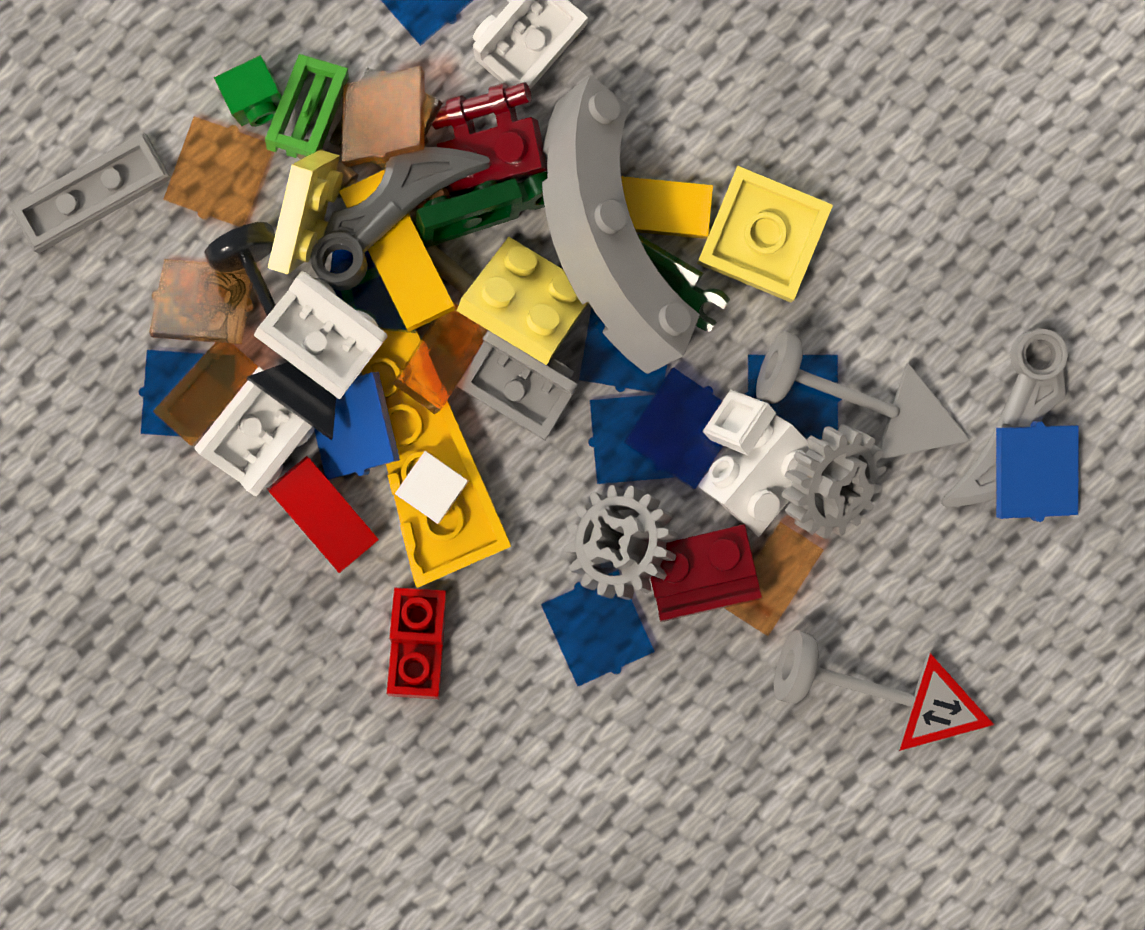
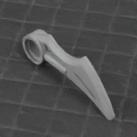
(1029, 401)

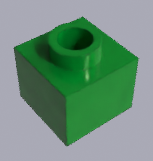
(250, 92)

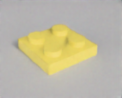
(301, 223)
(765, 234)
(523, 301)

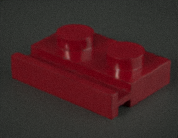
(707, 574)

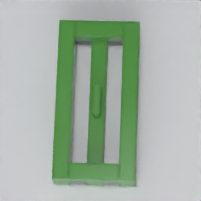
(295, 145)

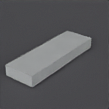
(90, 193)

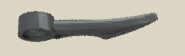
(404, 185)

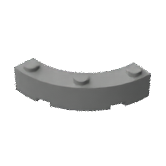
(597, 235)

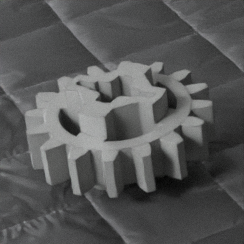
(834, 481)
(641, 546)

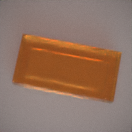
(440, 360)
(205, 391)
(781, 570)

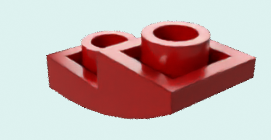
(322, 514)
(416, 643)

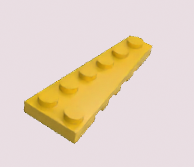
(472, 524)

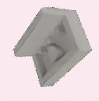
(519, 385)

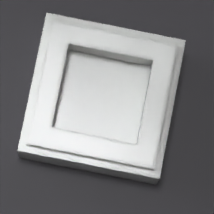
(739, 422)
(431, 487)

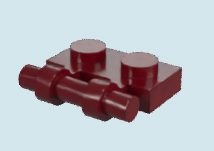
(512, 146)

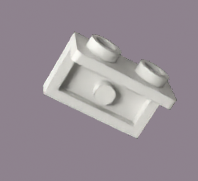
(526, 38)
(321, 334)
(253, 438)
(754, 482)

